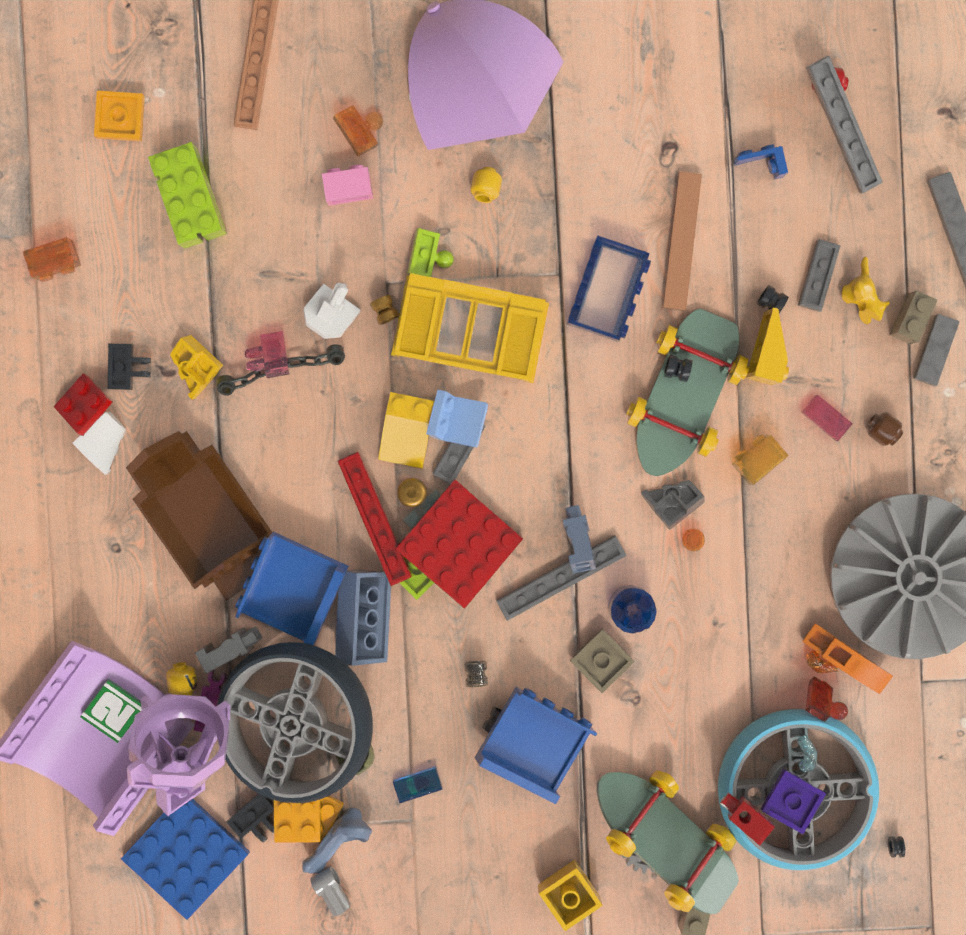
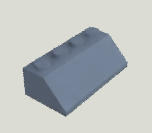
(363, 617)

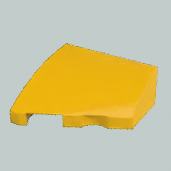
(194, 364)

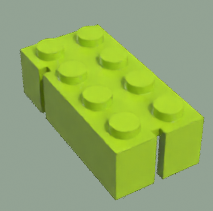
(187, 195)

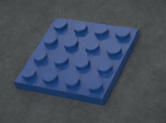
(185, 857)

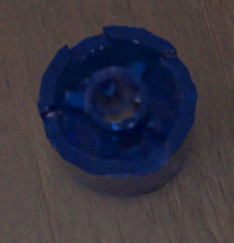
(635, 621)

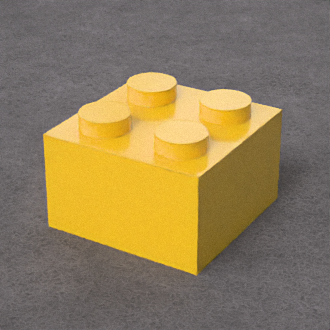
(569, 895)

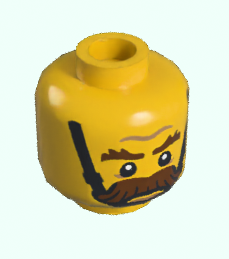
(181, 679)

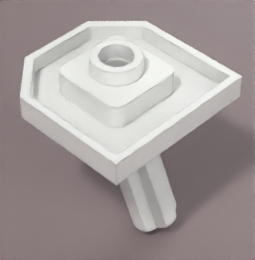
(329, 312)

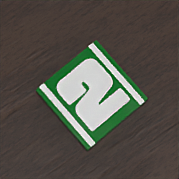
(112, 710)

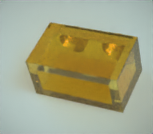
(759, 459)

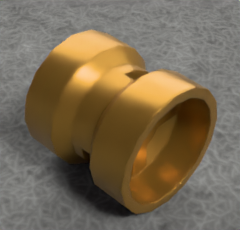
(382, 305)

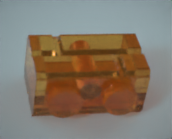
(52, 259)

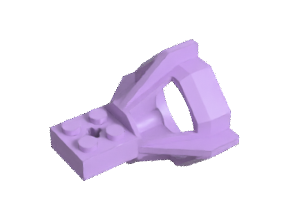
(180, 770)

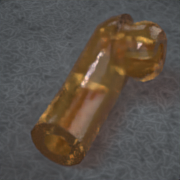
(819, 665)

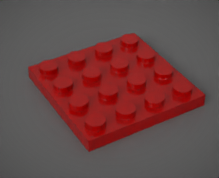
(459, 543)

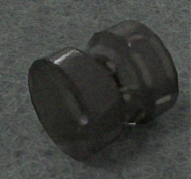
(476, 673)

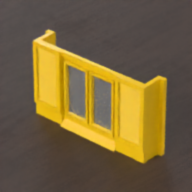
(470, 327)

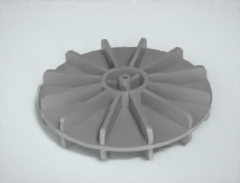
(904, 576)

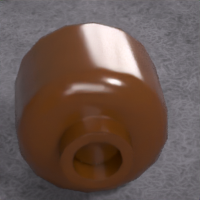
(885, 429)

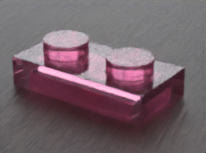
(826, 418)

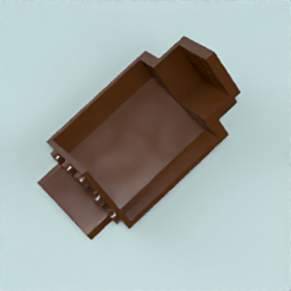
(199, 512)

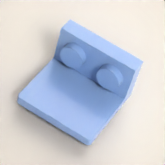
(457, 419)

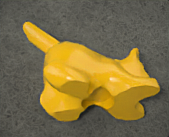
(863, 293)

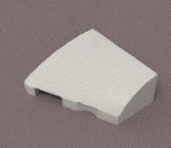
(102, 441)

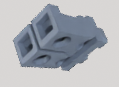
(577, 531)

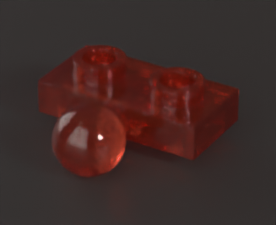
(820, 701)

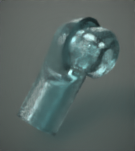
(810, 754)

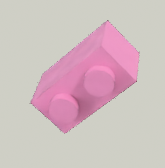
(347, 185)

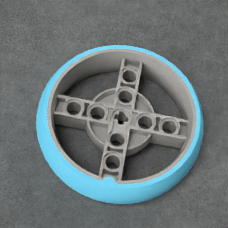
(861, 786)

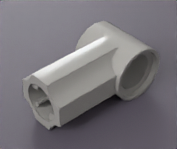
(328, 886)

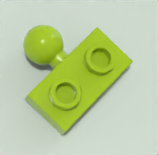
(424, 254)

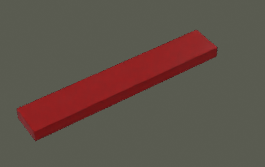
(374, 518)

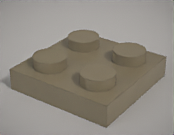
(602, 660)

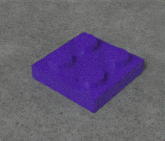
(793, 801)

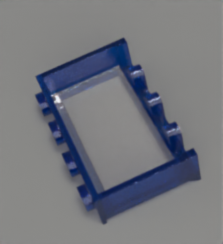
(609, 289)

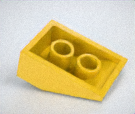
(769, 354)
(405, 430)

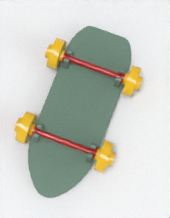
(679, 411)
(667, 840)

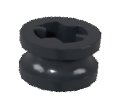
(896, 847)

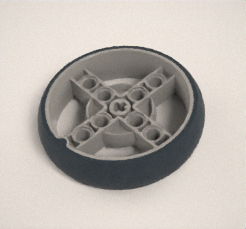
(273, 780)

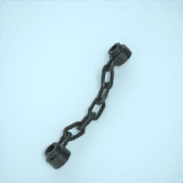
(334, 353)

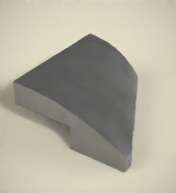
(674, 502)

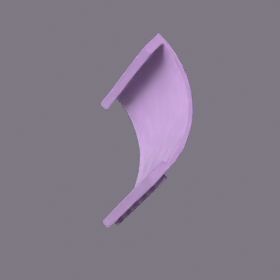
(72, 752)

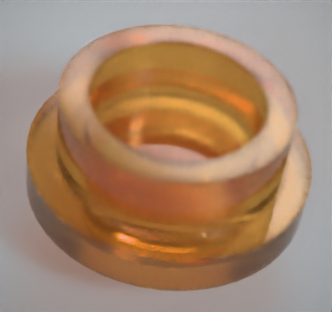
(693, 539)

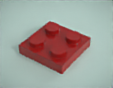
(83, 404)

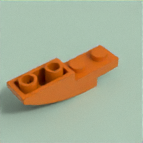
(847, 658)

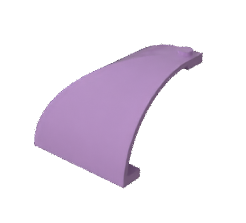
(477, 72)

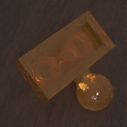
(357, 131)

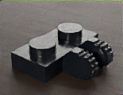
(121, 366)
(251, 815)

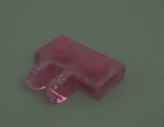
(273, 353)

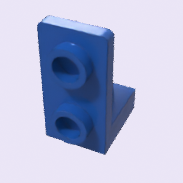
(776, 164)

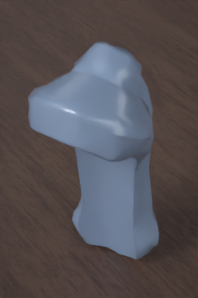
(345, 829)

